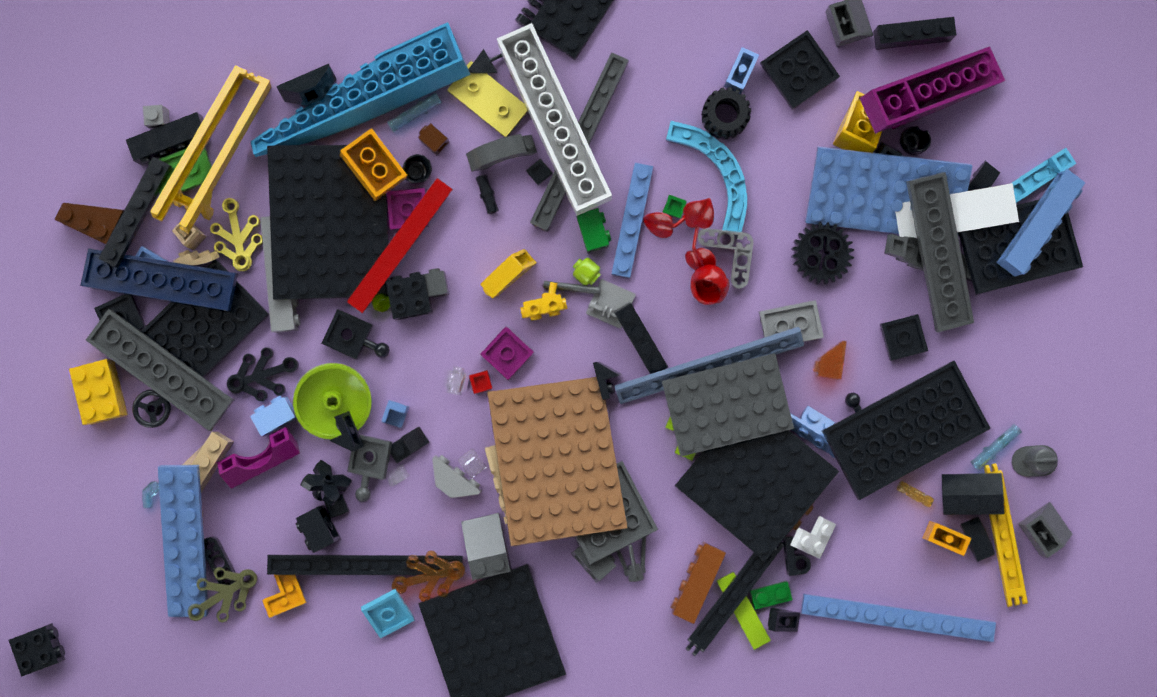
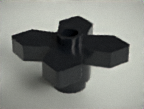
(324, 484)

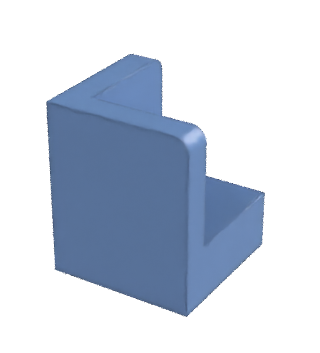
(395, 413)

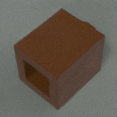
(433, 138)

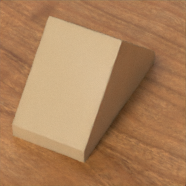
(190, 240)

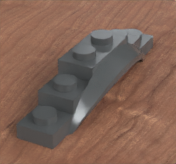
(907, 251)

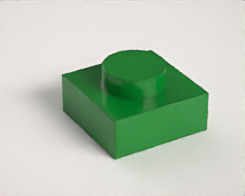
(674, 206)

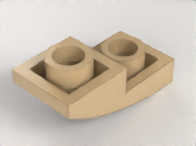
(194, 258)

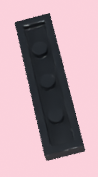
(640, 338)

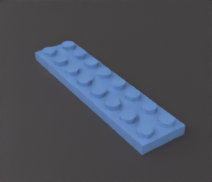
(182, 537)

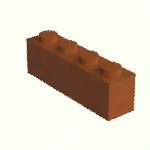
(698, 582)

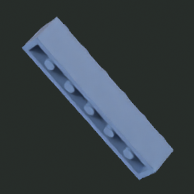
(1041, 222)

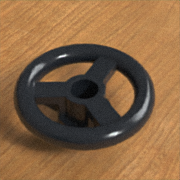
(158, 409)

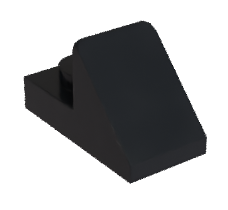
(603, 375)
(349, 435)
(408, 444)
(783, 620)

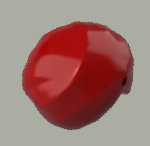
(709, 285)

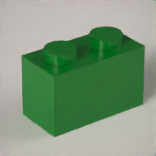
(593, 230)

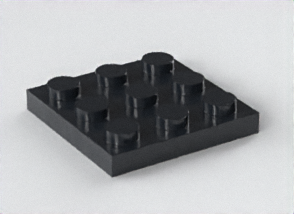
(799, 69)

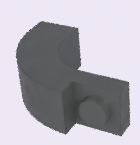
(500, 150)

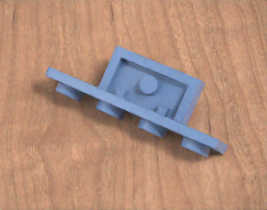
(810, 427)

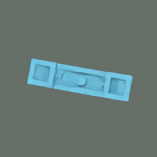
(1042, 174)

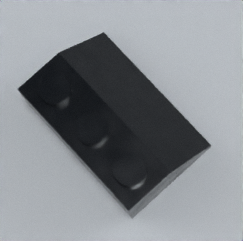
(972, 494)

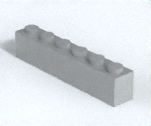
(282, 312)

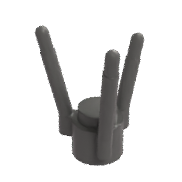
(634, 570)

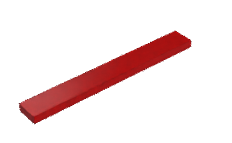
(399, 245)

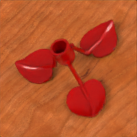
(697, 215)

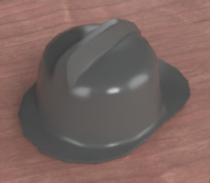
(1034, 460)

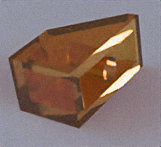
(831, 362)

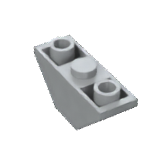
(452, 480)

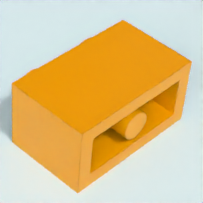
(946, 538)

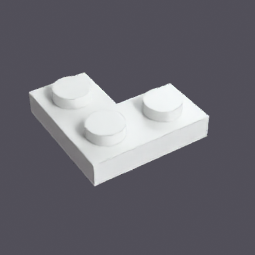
(816, 541)

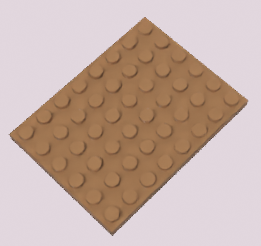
(556, 461)

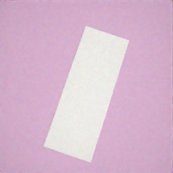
(971, 210)

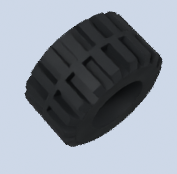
(730, 98)

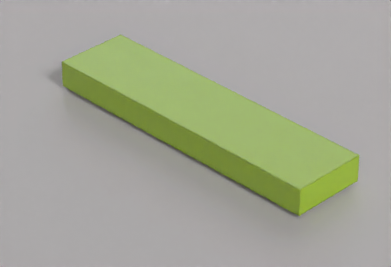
(747, 617)

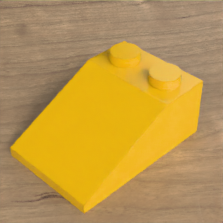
(856, 130)

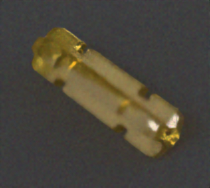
(915, 494)

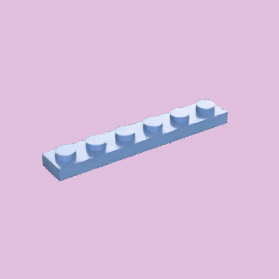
(632, 220)

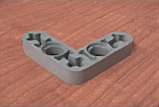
(738, 250)

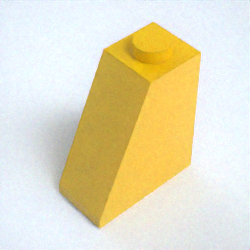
(507, 273)

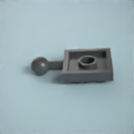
(376, 469)

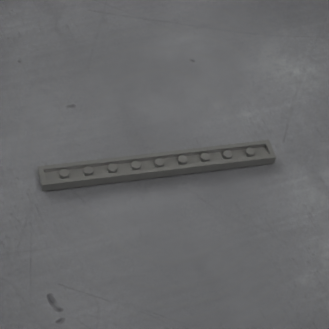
(588, 123)

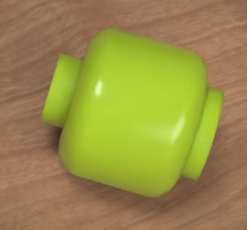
(586, 271)

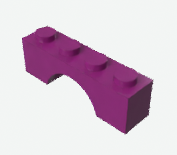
(240, 469)

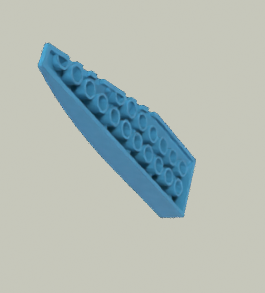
(379, 87)

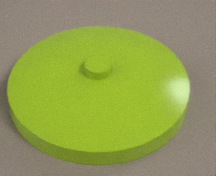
(328, 393)

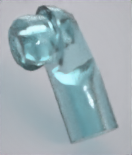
(148, 492)

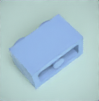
(741, 70)
(273, 416)

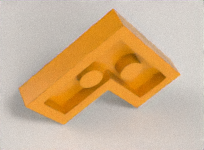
(288, 598)

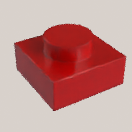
(480, 382)

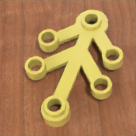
(238, 237)

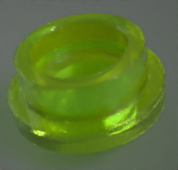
(381, 302)

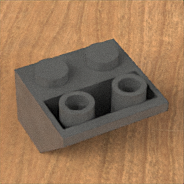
(848, 22)
(1046, 530)

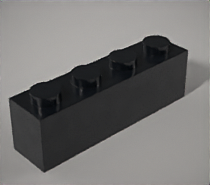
(914, 33)
(164, 139)

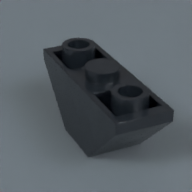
(308, 87)

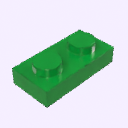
(771, 595)

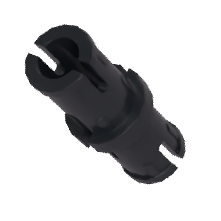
(487, 194)

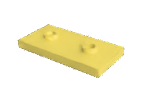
(489, 101)

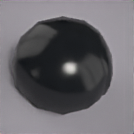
(915, 140)
(417, 169)

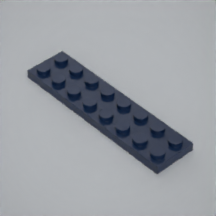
(161, 280)

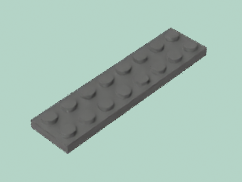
(940, 251)
(159, 370)

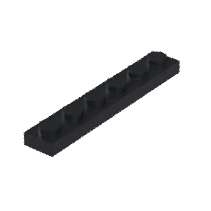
(135, 212)

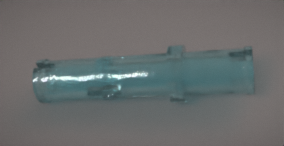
(414, 112)
(990, 452)

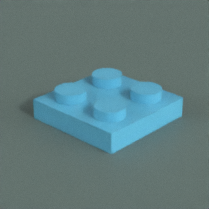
(387, 613)

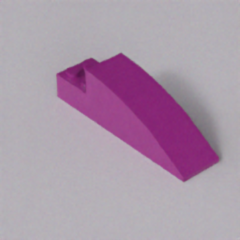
(931, 90)

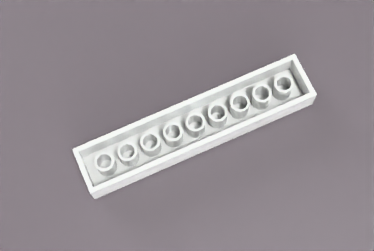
(554, 119)

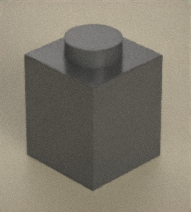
(436, 283)

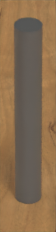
(574, 287)

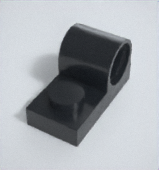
(791, 558)

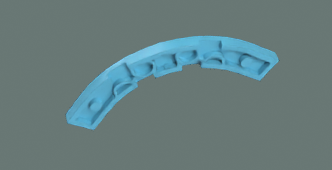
(726, 164)

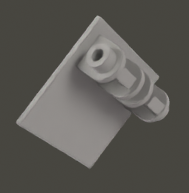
(609, 300)

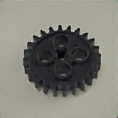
(806, 250)

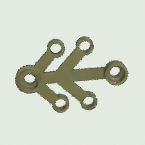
(224, 592)

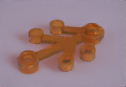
(431, 575)

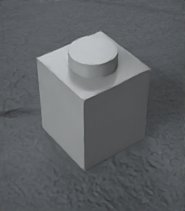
(155, 116)

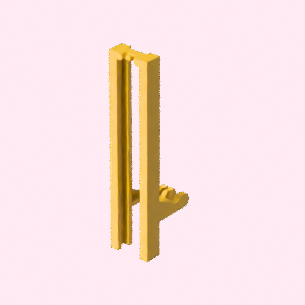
(202, 200)

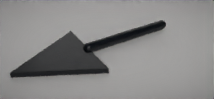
(484, 64)

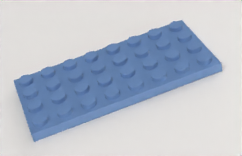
(869, 187)

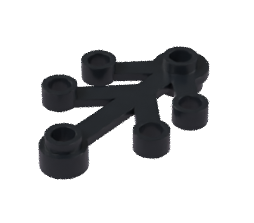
(260, 375)

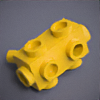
(548, 304)

